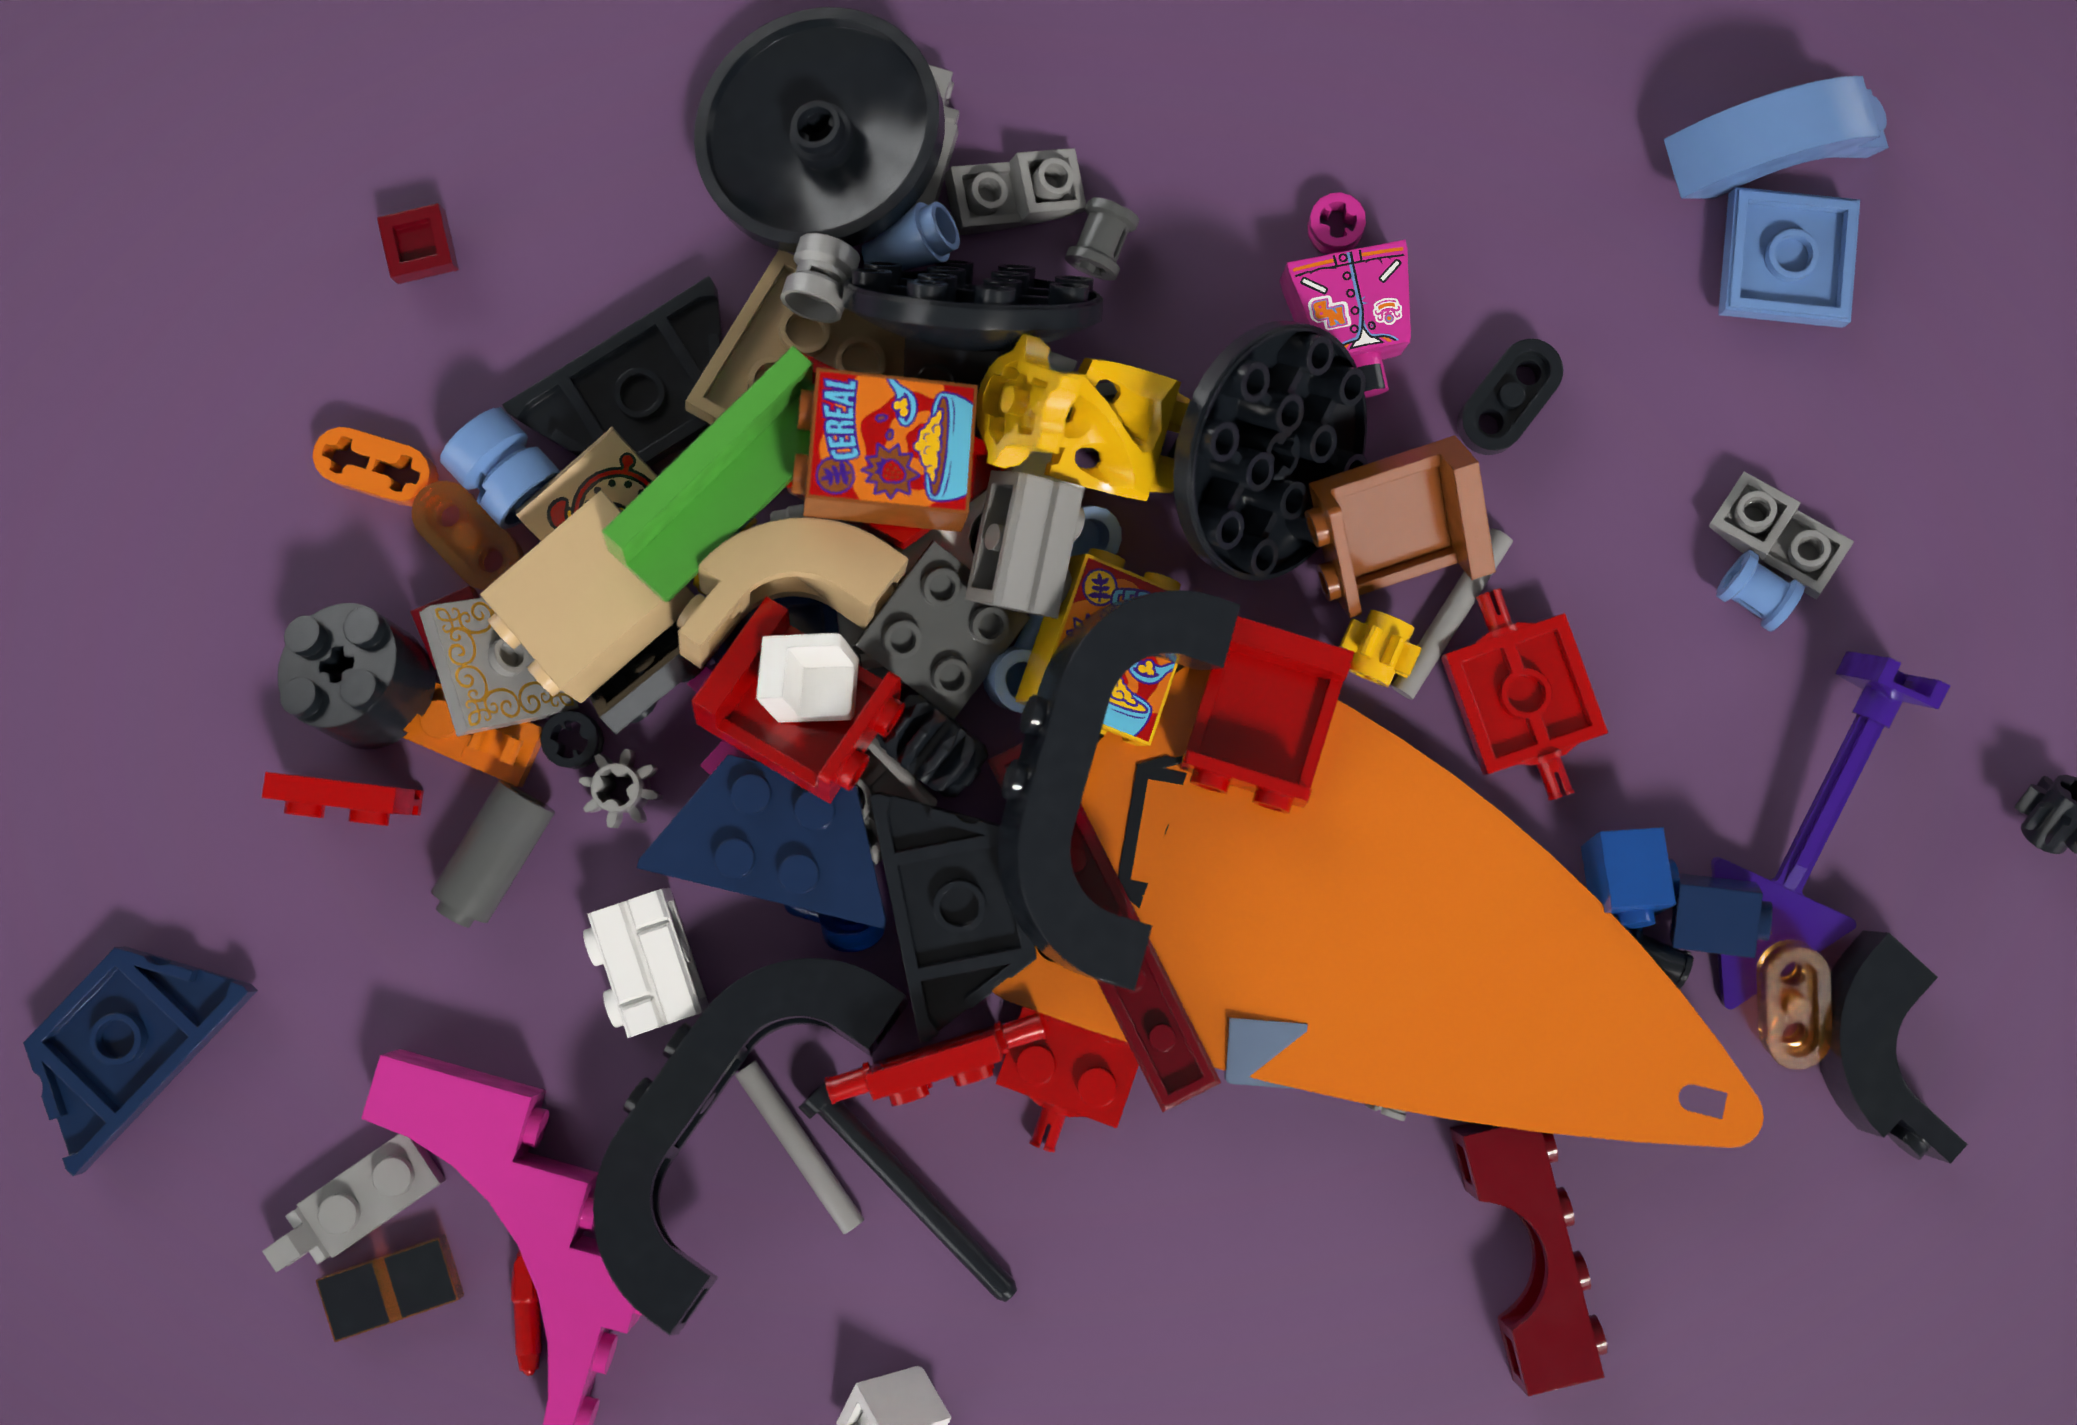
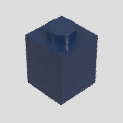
(1719, 916)

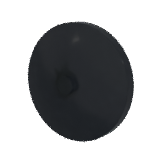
(819, 128)

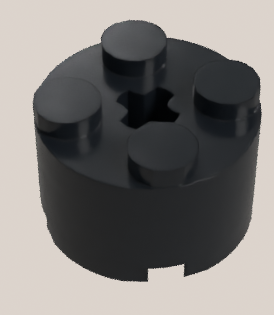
(354, 675)

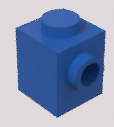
(1631, 874)

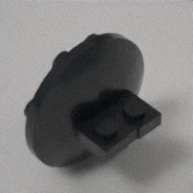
(962, 327)
(1258, 430)

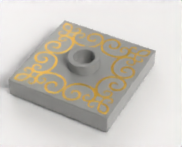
(481, 674)

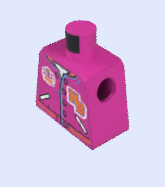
(1357, 299)

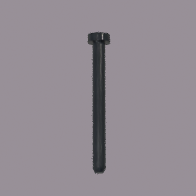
(911, 1192)

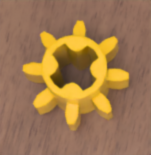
(1380, 648)

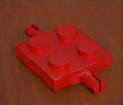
(1524, 694)
(911, 1073)
(1070, 1076)

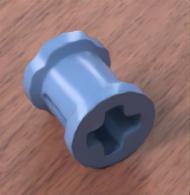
(1760, 590)

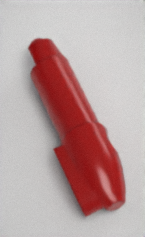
(526, 1318)

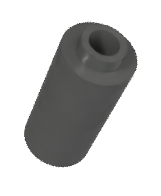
(491, 855)

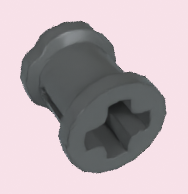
(1102, 238)

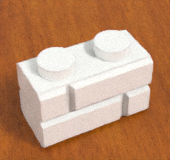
(645, 962)

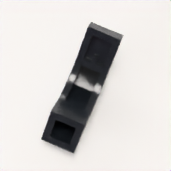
(1870, 997)

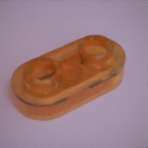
(467, 540)
(1791, 999)

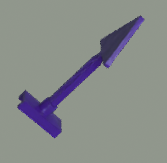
(1793, 913)

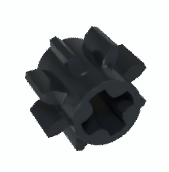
(2051, 814)

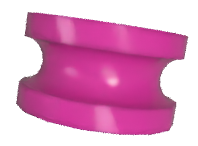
(1352, 214)

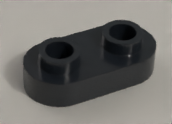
(1508, 399)

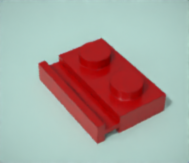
(366, 801)

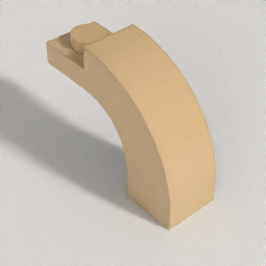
(787, 559)

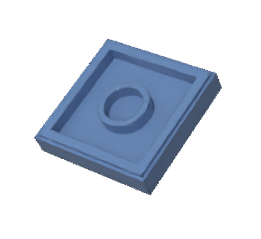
(1789, 257)

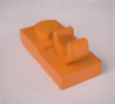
(498, 752)

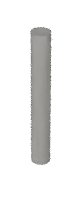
(1448, 621)
(799, 1147)

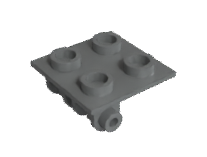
(935, 635)

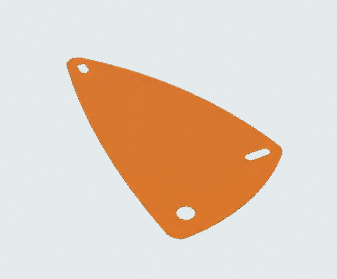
(1412, 937)

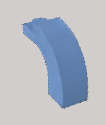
(1777, 132)

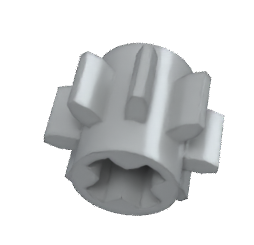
(603, 784)

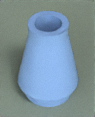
(917, 239)

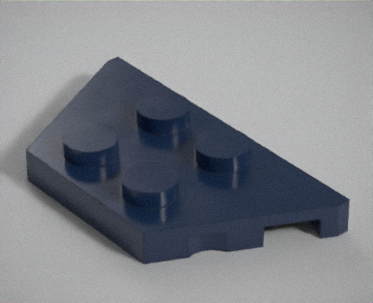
(774, 843)
(124, 1043)

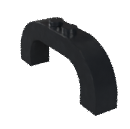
(1055, 763)
(665, 1112)

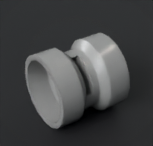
(817, 284)

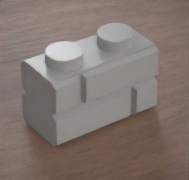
(1025, 543)

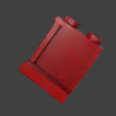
(1266, 715)
(811, 754)

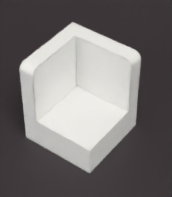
(808, 677)
(895, 1399)

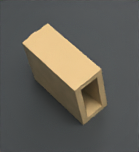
(578, 605)

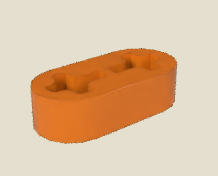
(380, 453)

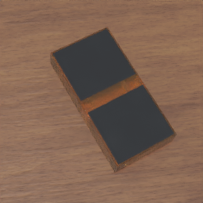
(389, 1288)

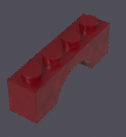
(1548, 1327)

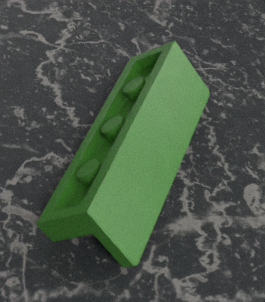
(715, 482)

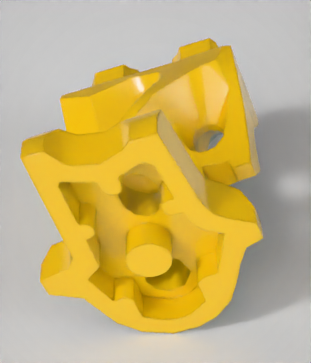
(1026, 409)

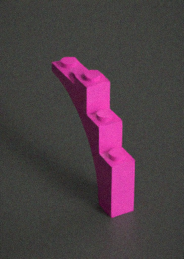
(546, 1205)

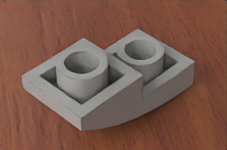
(1015, 193)
(1784, 538)

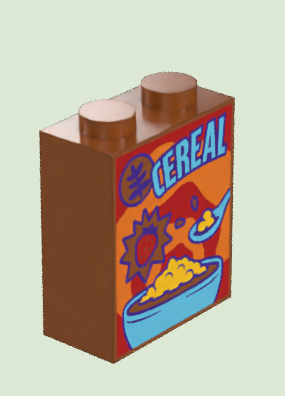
(886, 450)

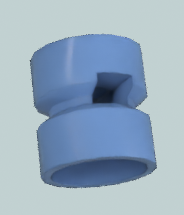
(494, 458)

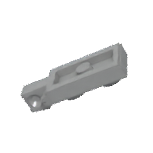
(356, 1202)

